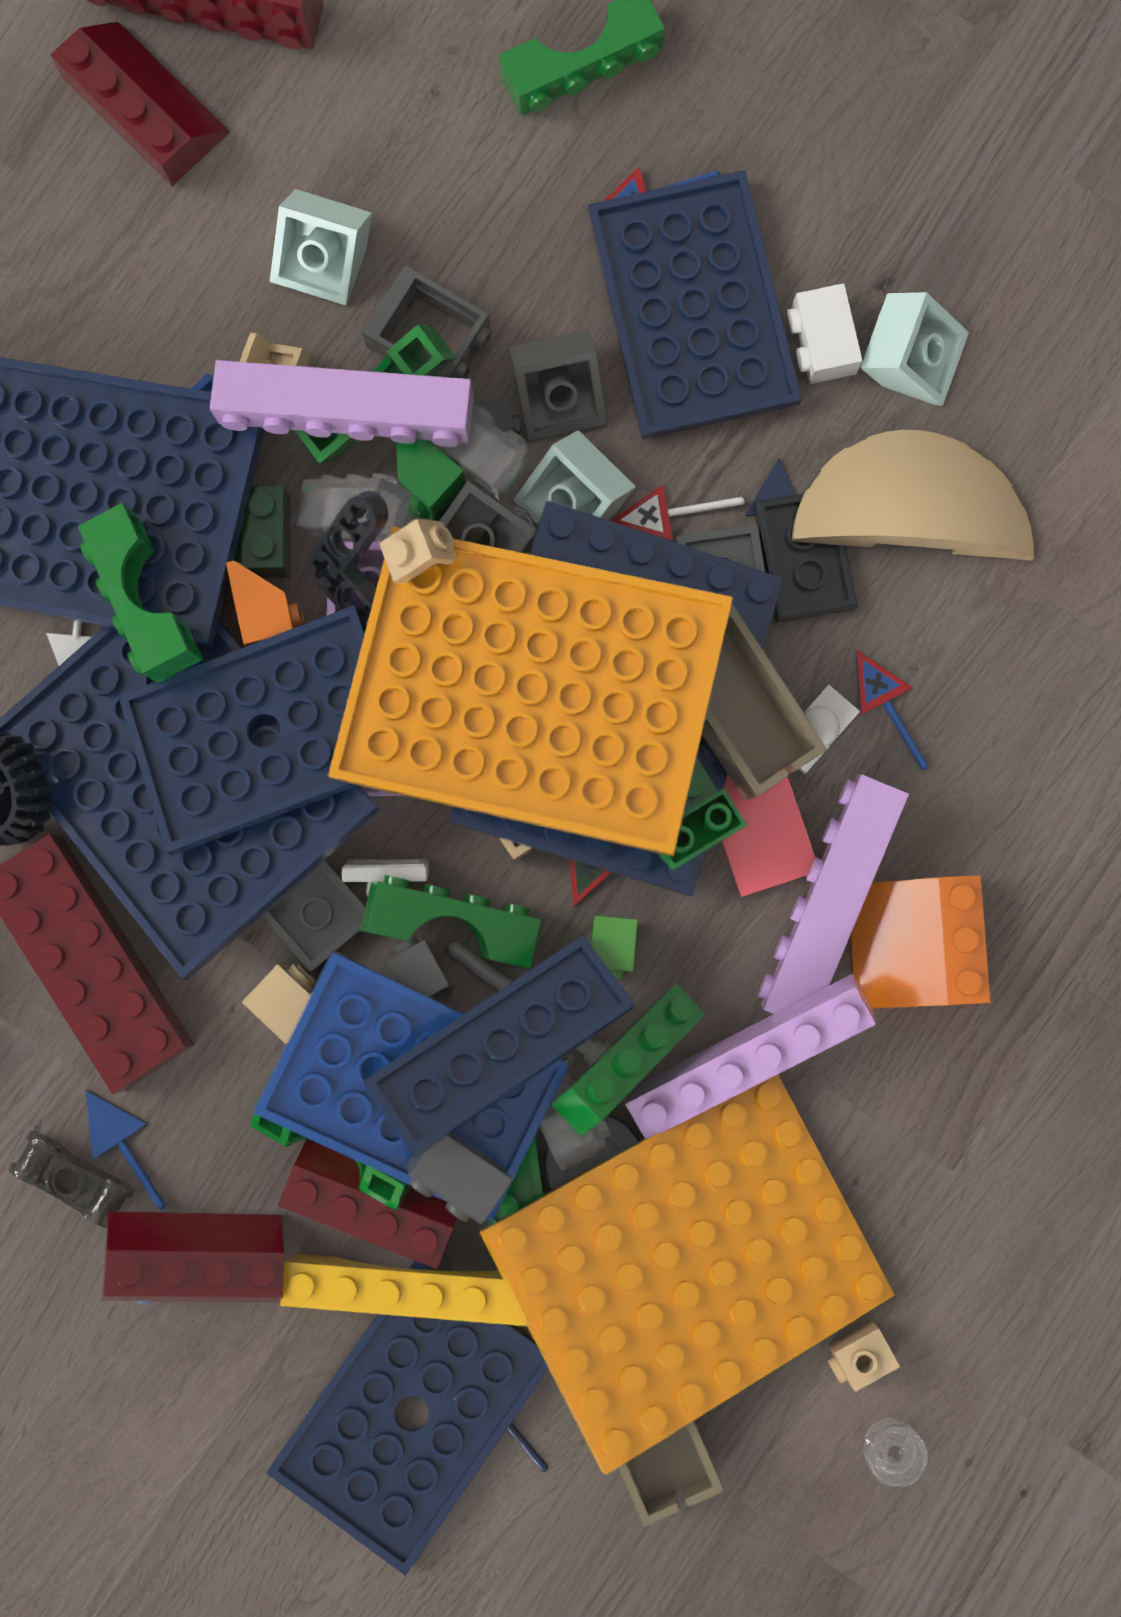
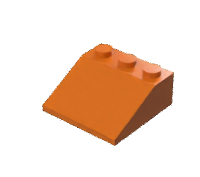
(922, 943)

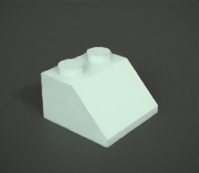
(319, 246)
(915, 347)
(575, 477)

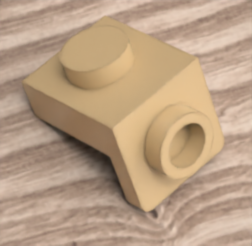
(262, 351)
(417, 549)

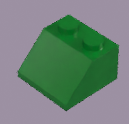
(429, 477)

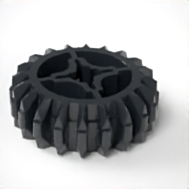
(22, 791)

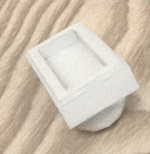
(829, 717)
(374, 870)

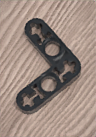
(343, 560)

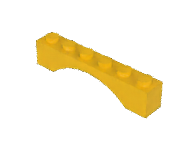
(379, 1289)

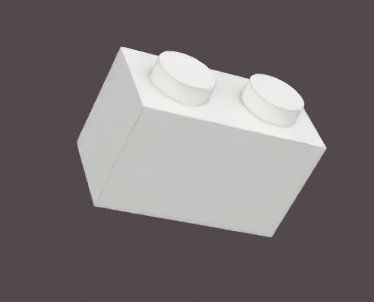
(825, 334)

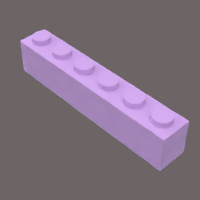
(342, 402)
(836, 892)
(750, 1056)

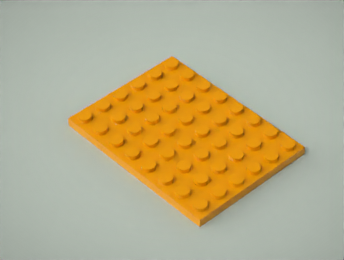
(535, 693)
(686, 1269)

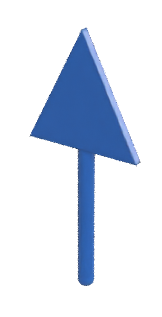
(109, 1128)

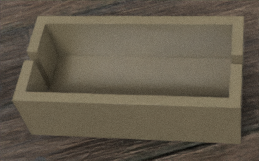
(754, 717)
(667, 1466)

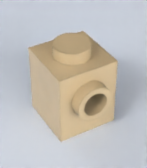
(861, 1357)

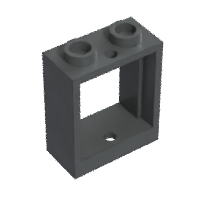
(398, 300)

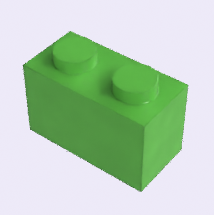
(615, 943)

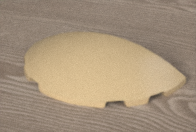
(915, 493)

